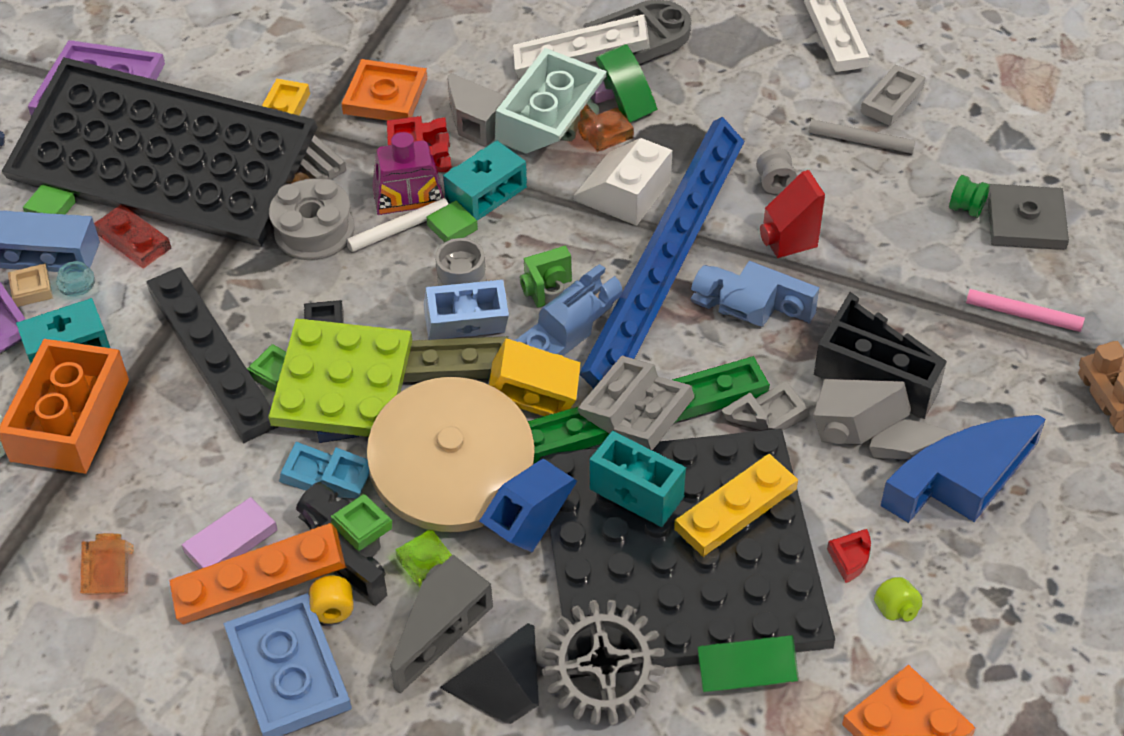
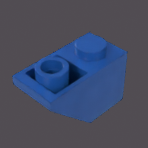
(528, 504)

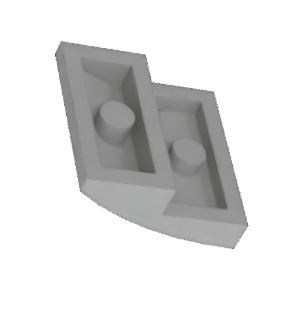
(636, 402)

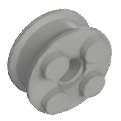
(311, 218)

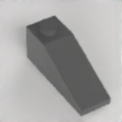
(444, 610)

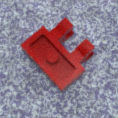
(426, 132)

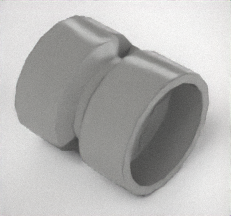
(460, 262)

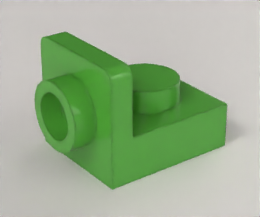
(545, 270)

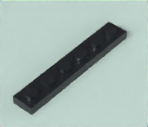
(212, 354)

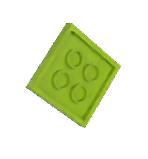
(339, 376)

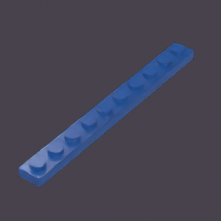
(665, 252)

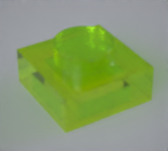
(422, 555)

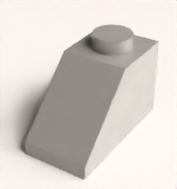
(859, 409)

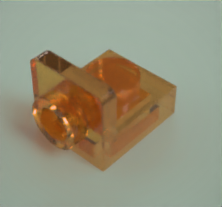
(605, 128)
(105, 565)

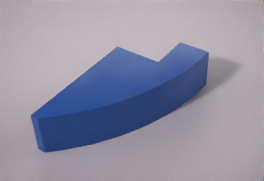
(963, 468)

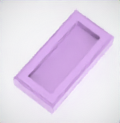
(230, 535)

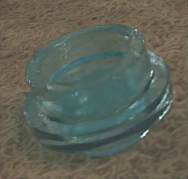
(75, 279)

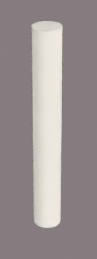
(393, 226)

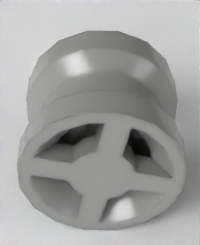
(775, 170)

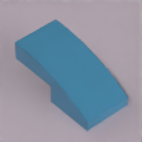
(340, 471)

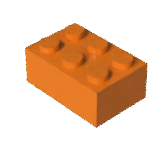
(63, 406)

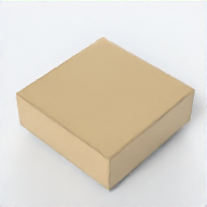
(30, 285)

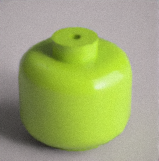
(898, 599)

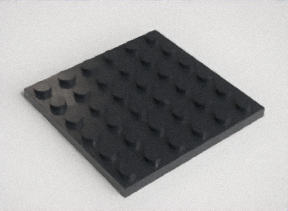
(743, 590)

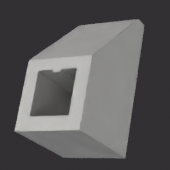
(473, 109)

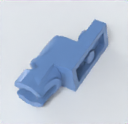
(754, 293)
(571, 315)

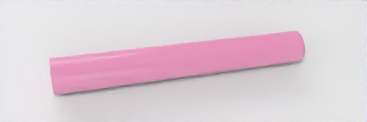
(1025, 310)

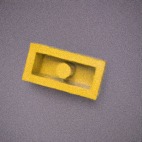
(535, 378)

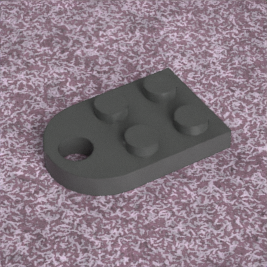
(662, 34)

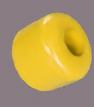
(331, 599)

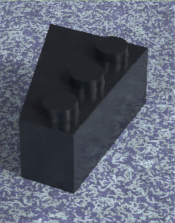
(870, 350)

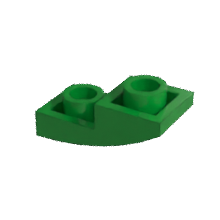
(627, 82)
(748, 663)

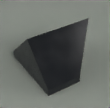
(502, 679)

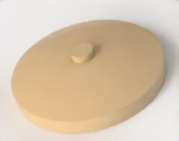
(447, 451)

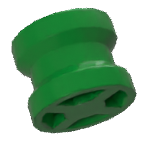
(969, 196)

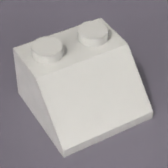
(628, 180)

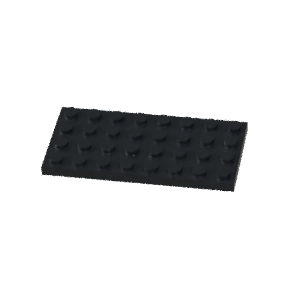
(161, 150)

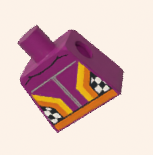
(405, 176)

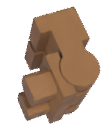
(1105, 376)

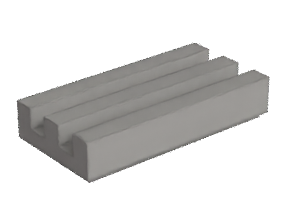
(324, 158)

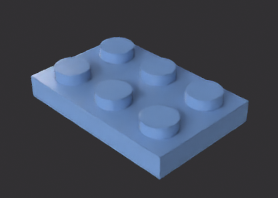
(287, 667)

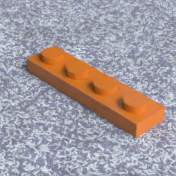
(257, 573)

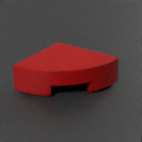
(850, 553)

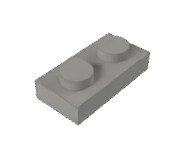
(892, 95)

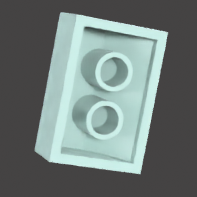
(545, 101)

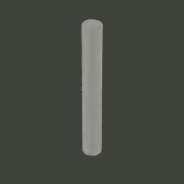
(862, 136)

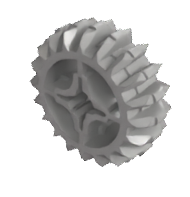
(641, 655)

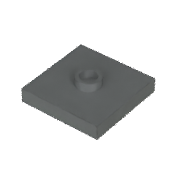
(1027, 216)

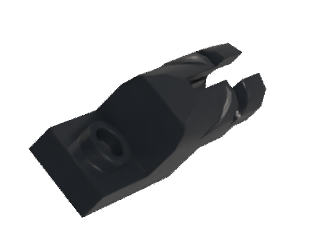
(361, 569)

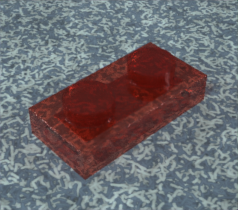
(132, 236)

